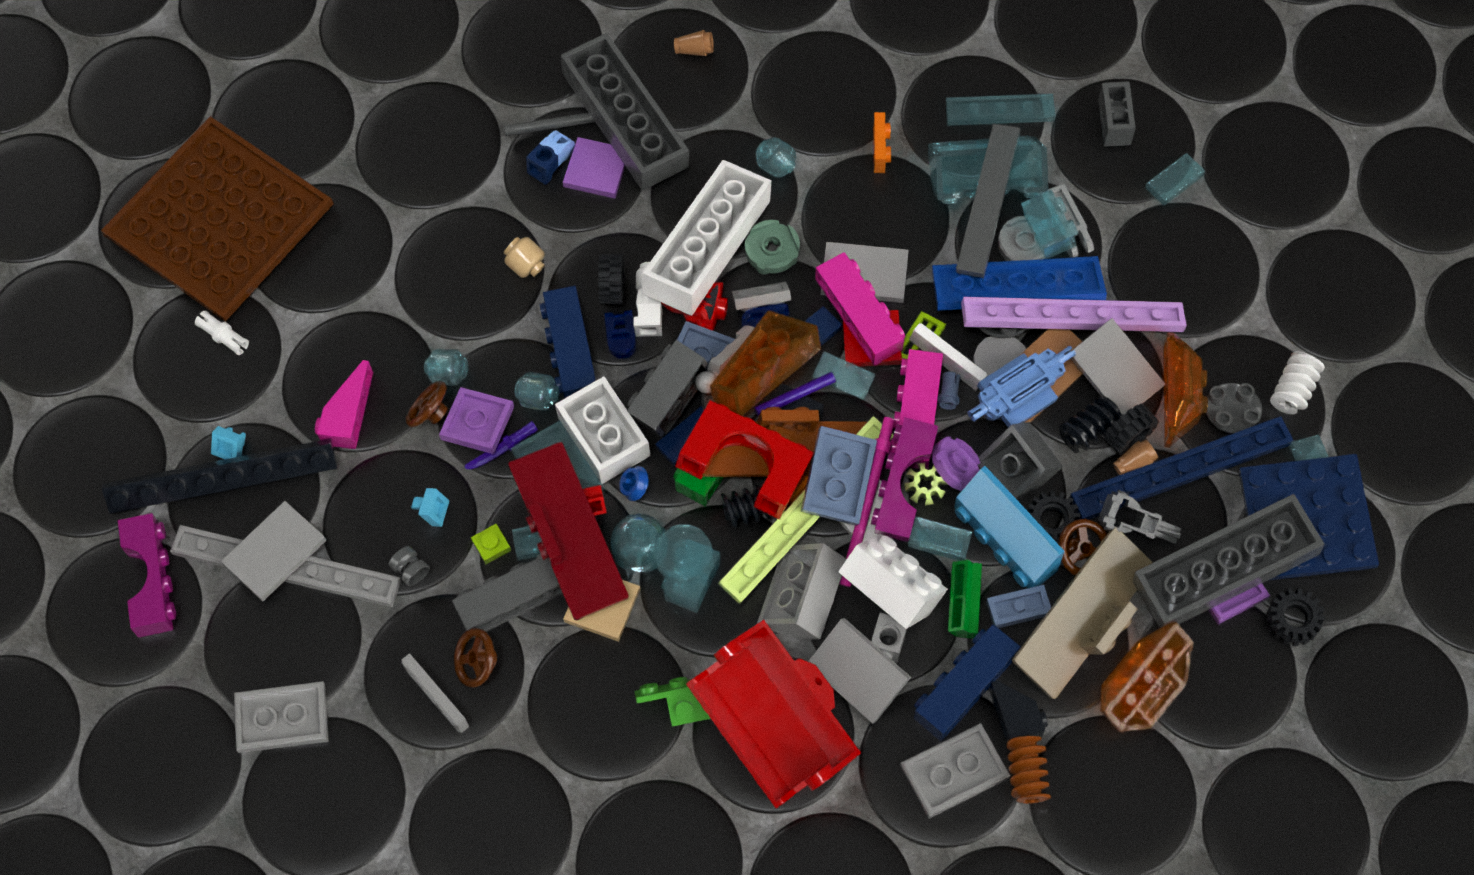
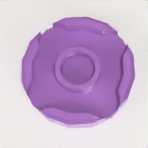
(955, 462)

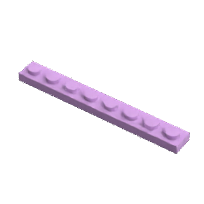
(1072, 314)

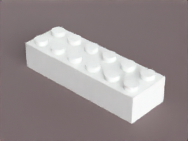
(706, 237)

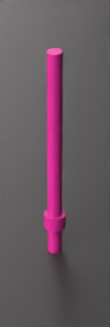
(882, 448)

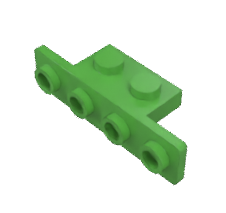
(681, 702)

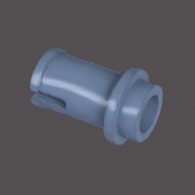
(949, 393)

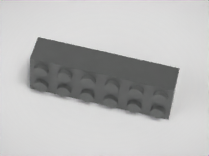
(625, 111)
(1228, 562)

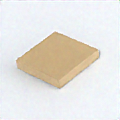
(609, 621)

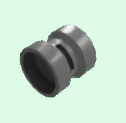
(409, 566)

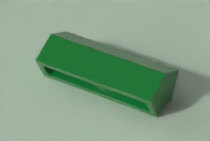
(965, 599)

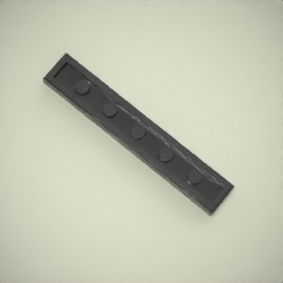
(988, 201)

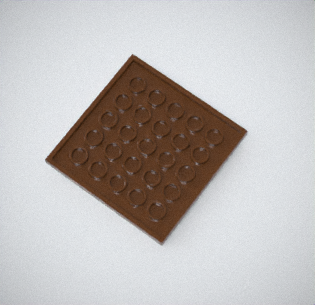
(217, 218)

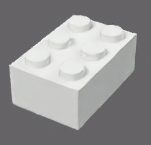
(603, 430)
(893, 580)

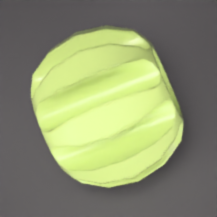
(923, 492)

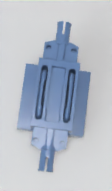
(1021, 387)

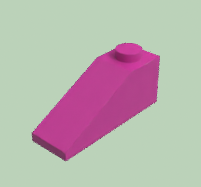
(345, 410)

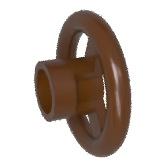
(429, 405)
(1072, 546)
(479, 657)

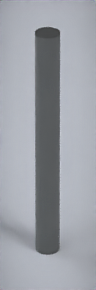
(546, 124)

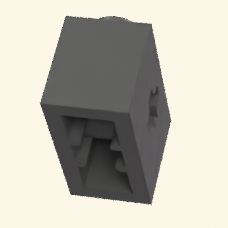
(1116, 113)

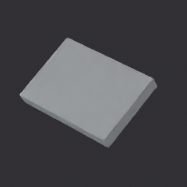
(879, 265)
(1116, 367)
(273, 551)
(859, 670)
(280, 717)
(955, 770)

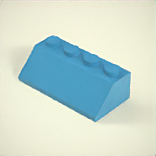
(1008, 530)

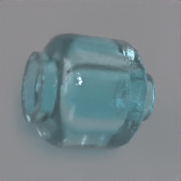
(776, 157)
(446, 366)
(536, 391)

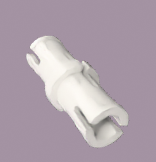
(221, 332)

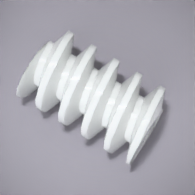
(1297, 383)

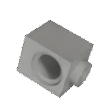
(889, 626)

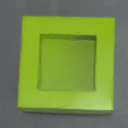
(491, 544)

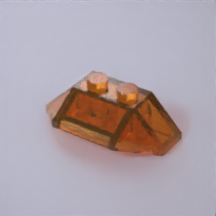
(1183, 388)
(1147, 679)

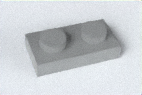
(761, 295)

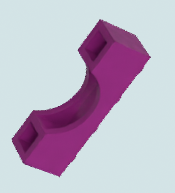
(914, 445)
(151, 608)

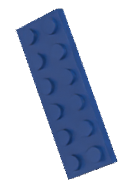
(1032, 279)

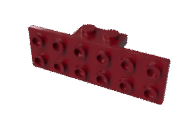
(568, 531)

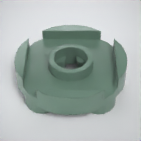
(772, 261)

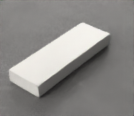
(952, 359)

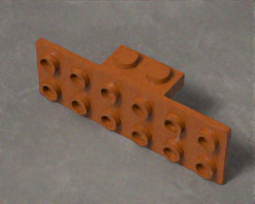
(796, 425)

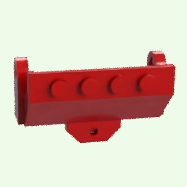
(774, 714)

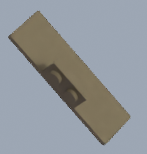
(1084, 616)

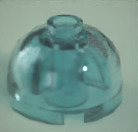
(634, 542)

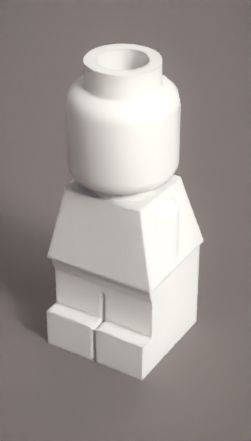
(649, 310)

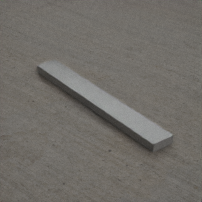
(313, 573)

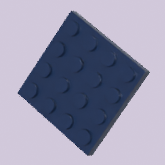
(1332, 499)

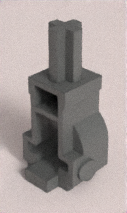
(1146, 523)

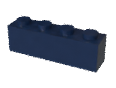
(569, 340)
(966, 682)

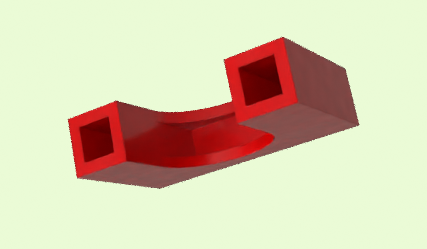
(724, 428)

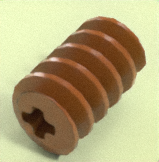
(1026, 769)

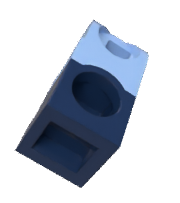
(549, 156)

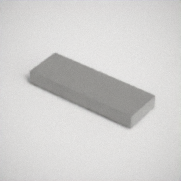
(434, 693)

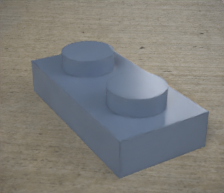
(1018, 606)

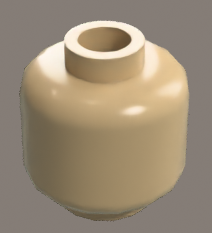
(524, 257)

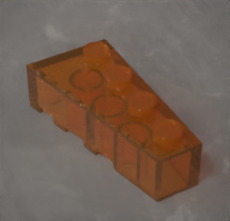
(764, 361)

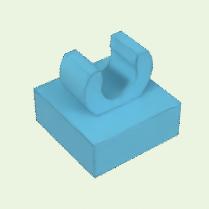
(227, 443)
(431, 506)

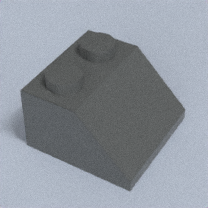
(1020, 460)

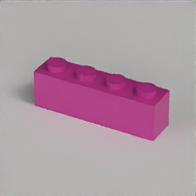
(859, 308)
(920, 390)

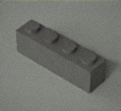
(507, 595)

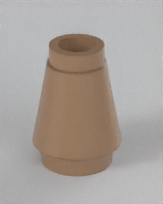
(696, 43)
(1136, 457)

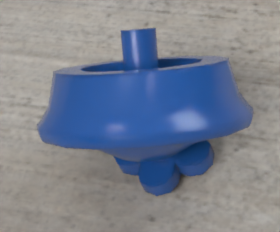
(634, 483)

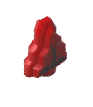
(710, 310)

